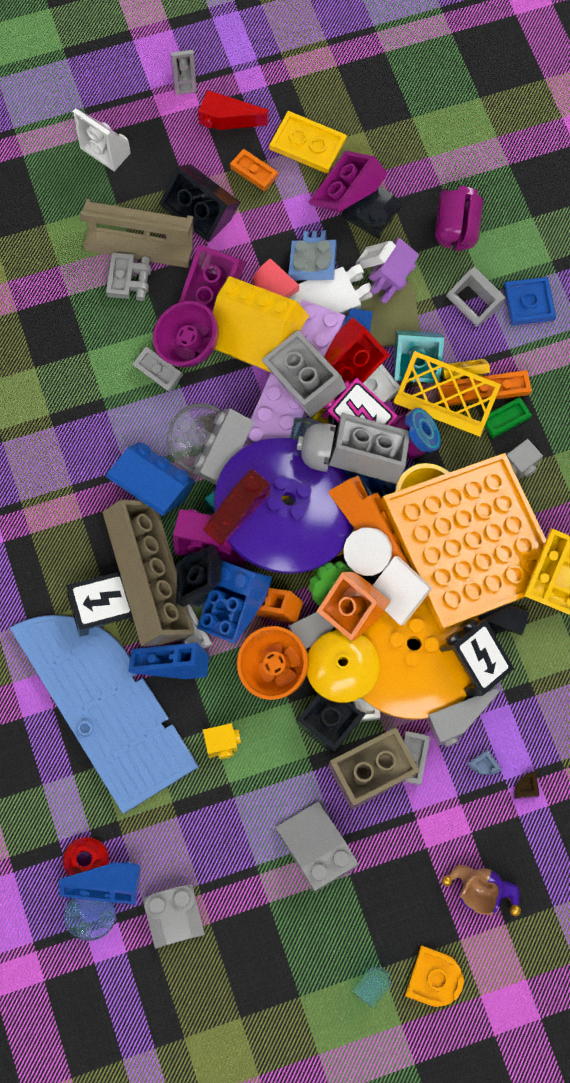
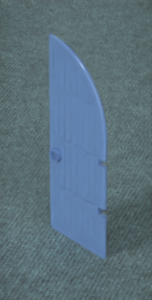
(105, 708)

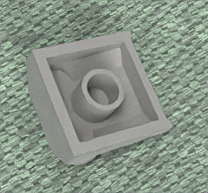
(173, 915)

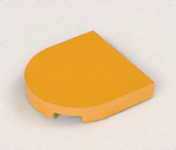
(435, 979)

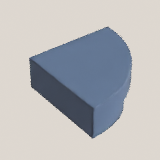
(484, 764)

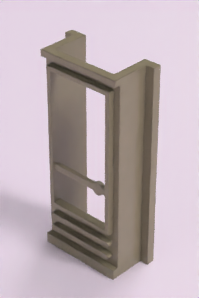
(172, 250)

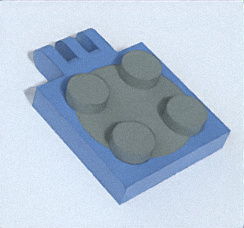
(313, 257)

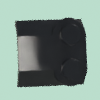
(373, 212)
(198, 576)
(329, 722)

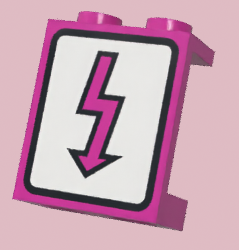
(359, 402)

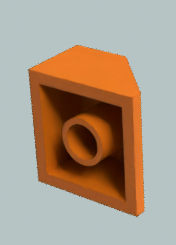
(353, 605)

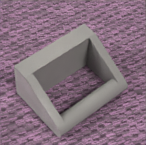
(483, 289)

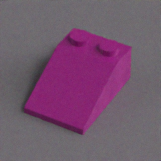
(349, 181)
(208, 275)

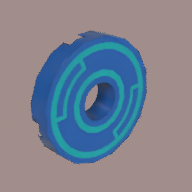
(423, 430)

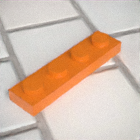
(512, 385)

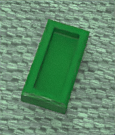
(506, 417)

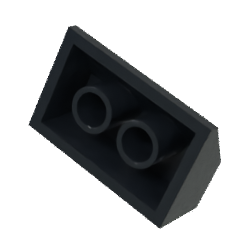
(198, 196)

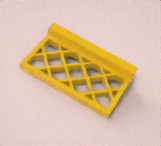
(441, 413)

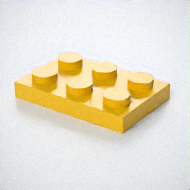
(308, 142)

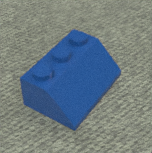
(151, 478)

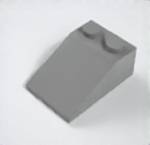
(304, 373)
(317, 847)

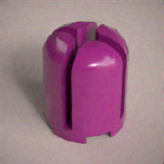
(459, 218)

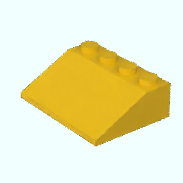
(254, 321)

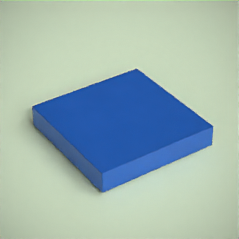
(529, 301)

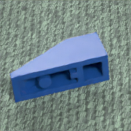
(170, 661)
(106, 883)

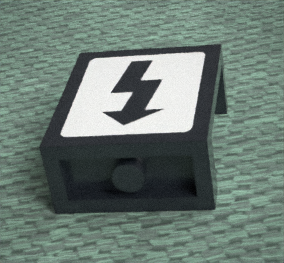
(98, 602)
(479, 655)

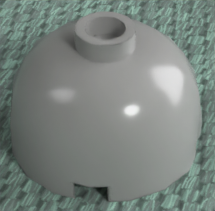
(317, 446)

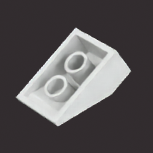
(100, 140)

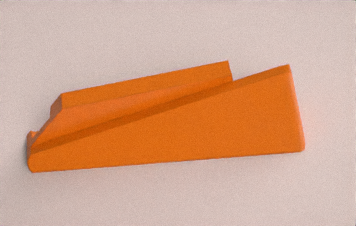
(365, 511)

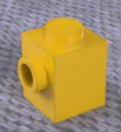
(221, 741)

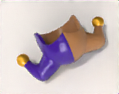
(483, 890)

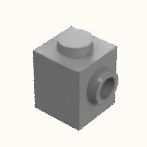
(524, 459)

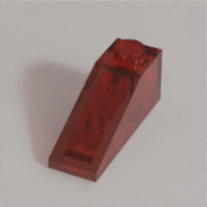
(238, 506)

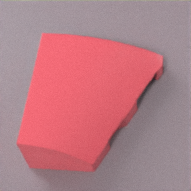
(274, 279)

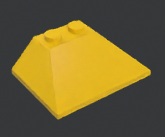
(551, 575)

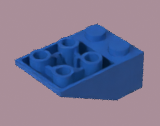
(233, 601)

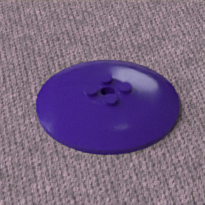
(283, 535)

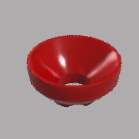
(98, 851)

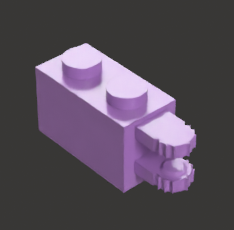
(393, 273)

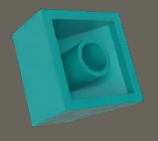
(426, 343)

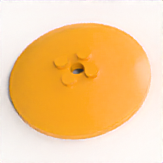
(419, 680)

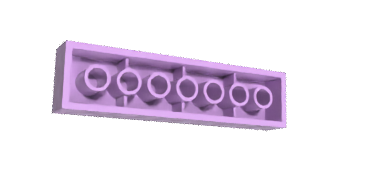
(276, 408)

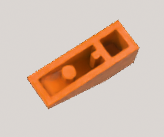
(281, 606)

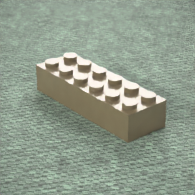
(147, 573)

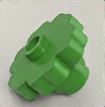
(325, 578)

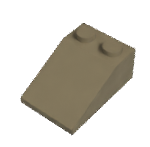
(373, 768)

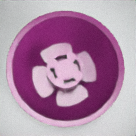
(186, 334)

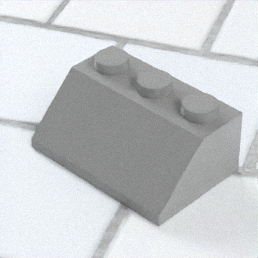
(369, 448)

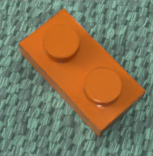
(254, 170)

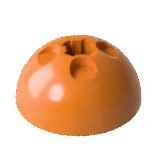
(261, 659)

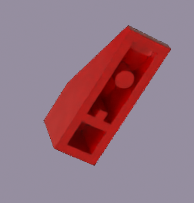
(229, 113)

